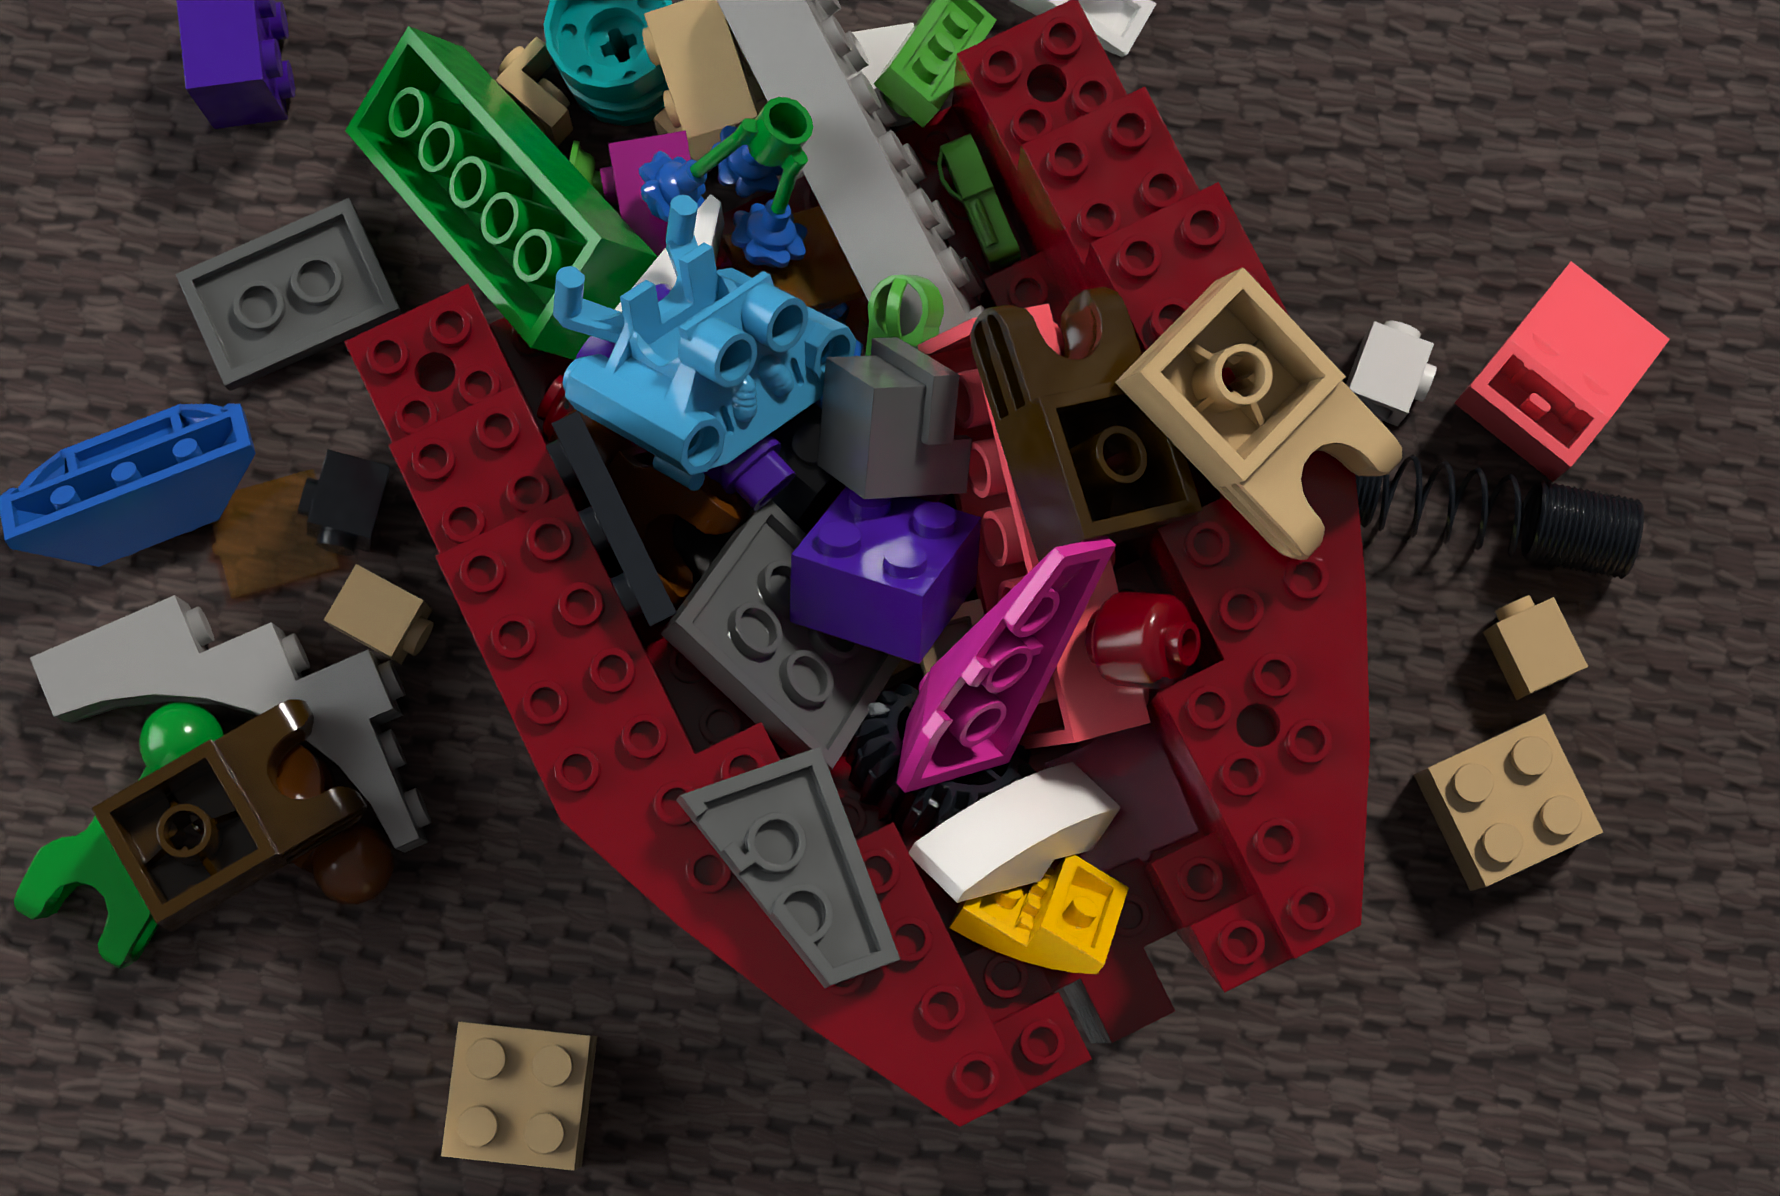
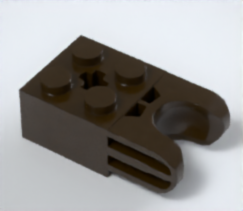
(1070, 435)
(235, 797)

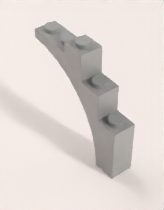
(165, 658)

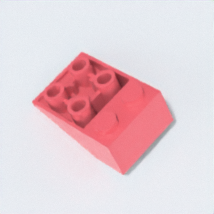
(1563, 372)

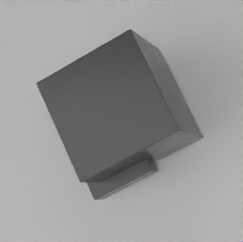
(892, 424)

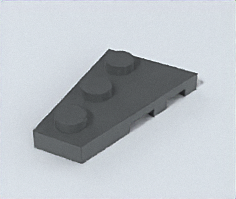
(799, 861)

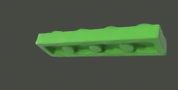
(924, 65)

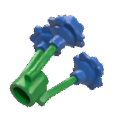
(750, 160)

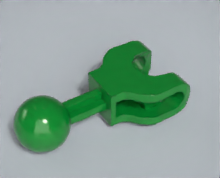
(91, 857)

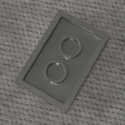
(288, 294)

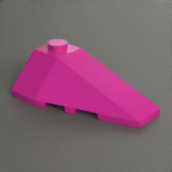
(992, 679)

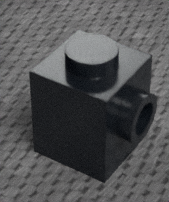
(344, 502)

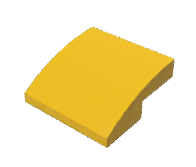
(1051, 923)

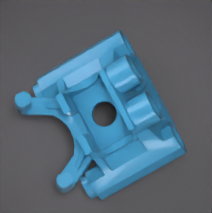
(703, 365)

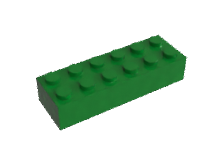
(494, 188)

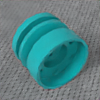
(584, 47)

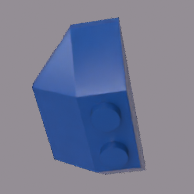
(131, 486)

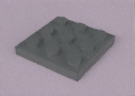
(789, 677)

